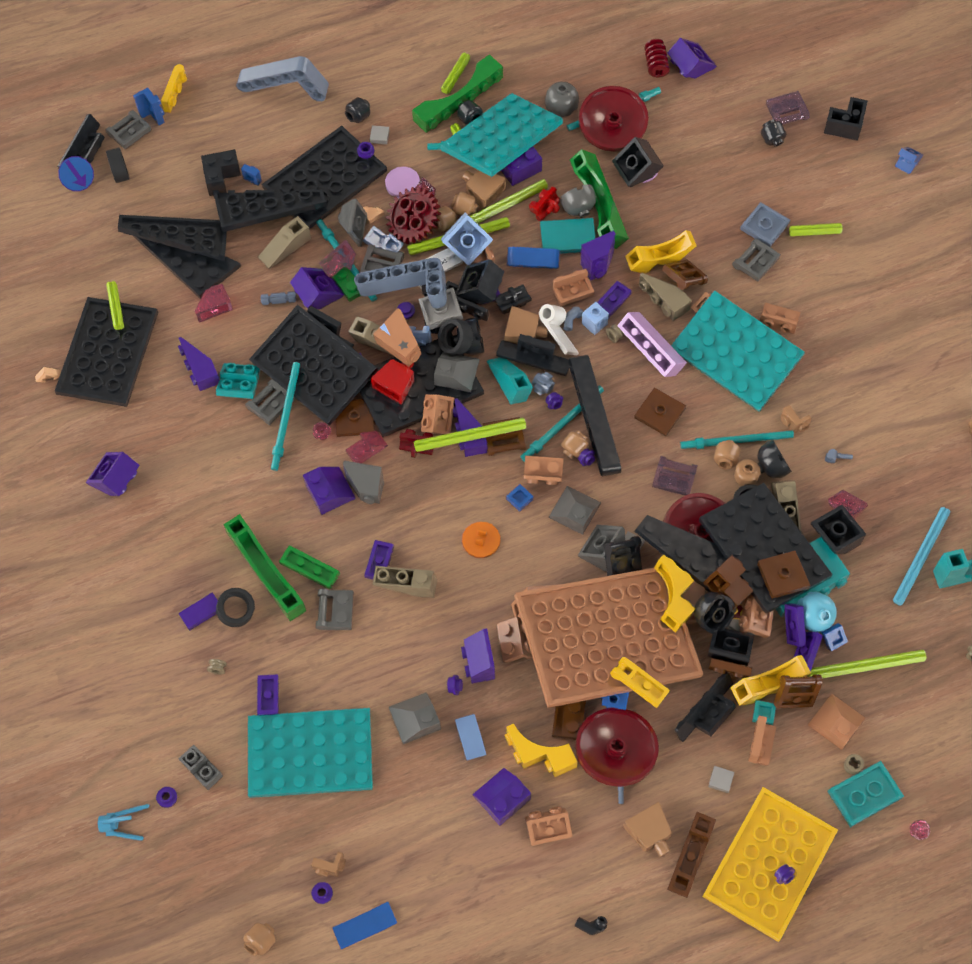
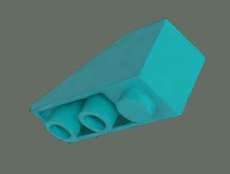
(511, 380)

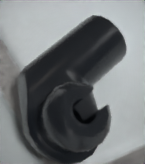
(593, 927)

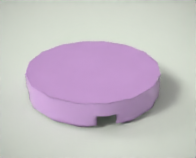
(401, 179)

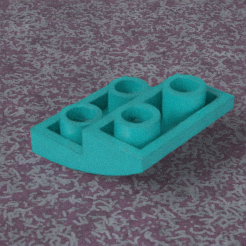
(238, 380)

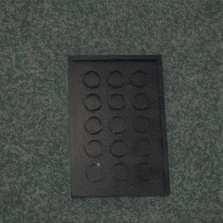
(330, 167)
(105, 360)
(329, 368)
(393, 416)
(756, 529)

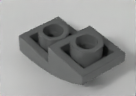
(200, 767)

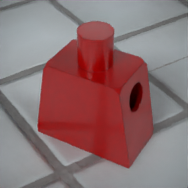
(394, 380)

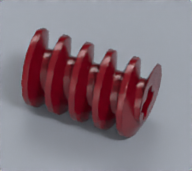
(656, 58)

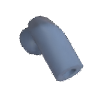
(574, 313)

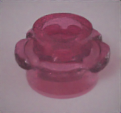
(319, 427)
(920, 829)

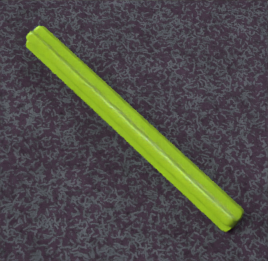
(509, 201)
(437, 242)
(470, 434)
(870, 664)

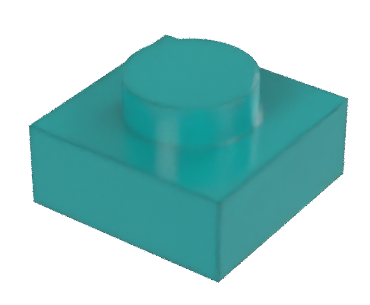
(764, 709)

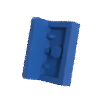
(149, 104)

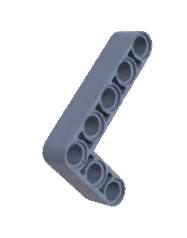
(282, 72)
(406, 275)

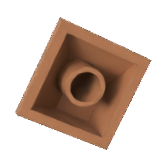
(836, 721)

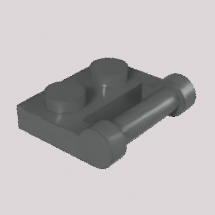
(131, 132)
(371, 263)
(760, 263)
(272, 406)
(341, 609)

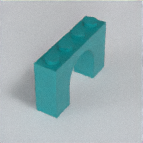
(834, 564)
(953, 569)

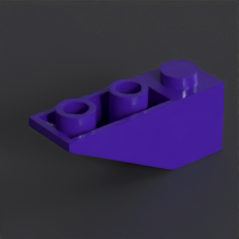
(201, 366)
(465, 422)

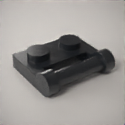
(624, 562)

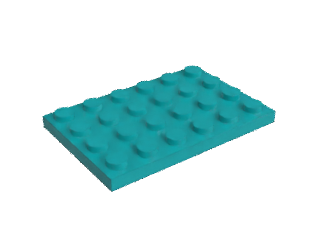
(501, 134)
(737, 351)
(309, 752)

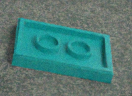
(567, 234)
(865, 793)

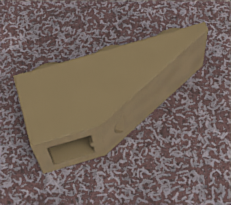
(287, 240)
(669, 297)
(362, 332)
(786, 495)
(407, 581)

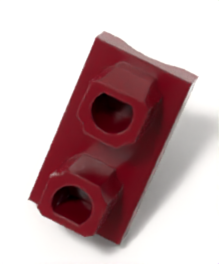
(407, 442)

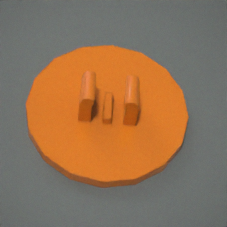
(481, 539)

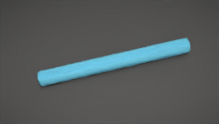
(921, 556)

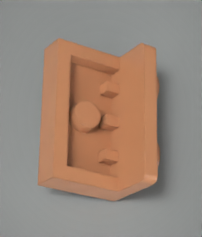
(572, 287)
(513, 640)

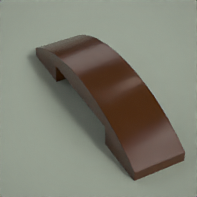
(691, 854)

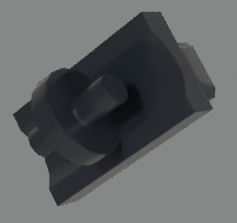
(513, 297)

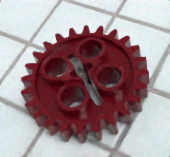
(413, 215)

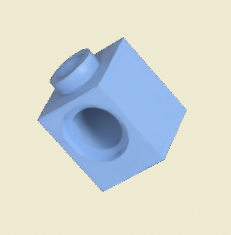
(595, 318)

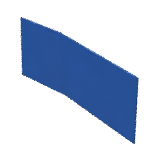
(364, 925)

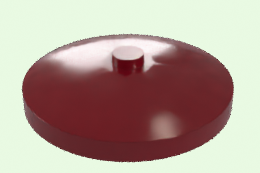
(613, 118)
(688, 509)
(617, 747)

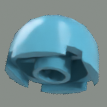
(818, 611)

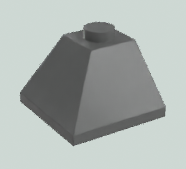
(353, 220)
(456, 371)
(365, 481)
(574, 510)
(594, 547)
(415, 718)

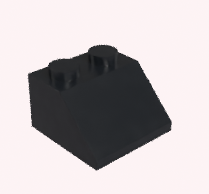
(637, 162)
(480, 282)
(839, 530)
(731, 646)

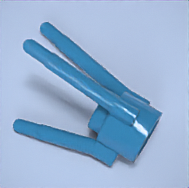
(109, 822)

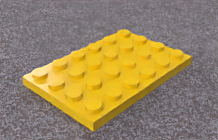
(769, 838)

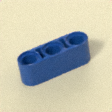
(533, 257)

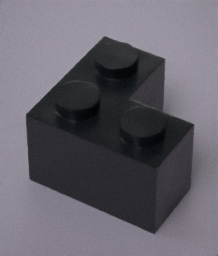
(846, 122)
(219, 167)

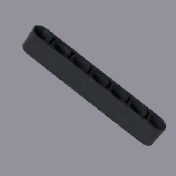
(594, 415)

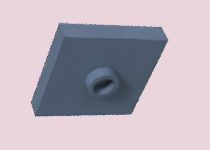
(765, 224)

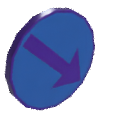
(76, 173)

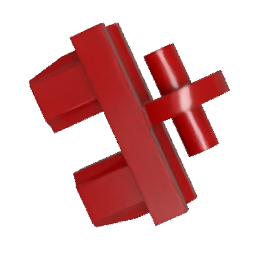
(548, 203)

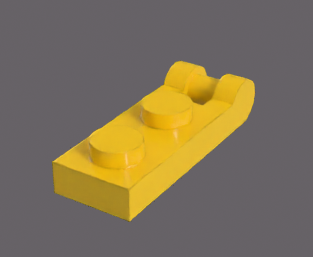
(173, 88)
(640, 682)

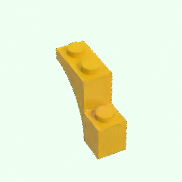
(644, 258)
(677, 583)
(758, 686)
(558, 759)

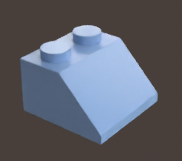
(466, 239)

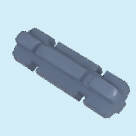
(277, 298)

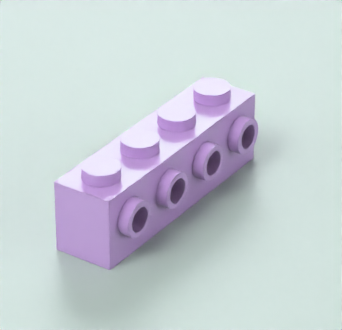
(651, 344)

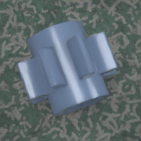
(543, 383)

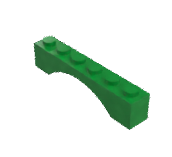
(433, 112)
(589, 172)
(264, 568)

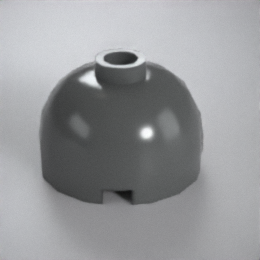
(562, 99)
(579, 202)

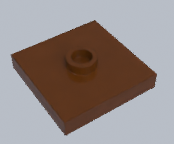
(660, 411)
(354, 419)
(783, 574)

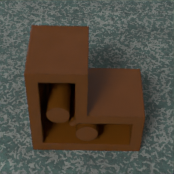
(727, 581)

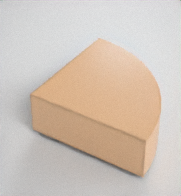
(373, 213)
(47, 373)

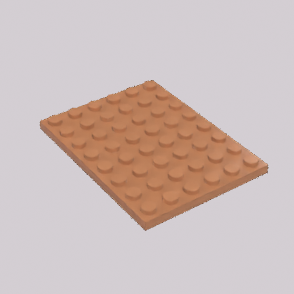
(590, 624)

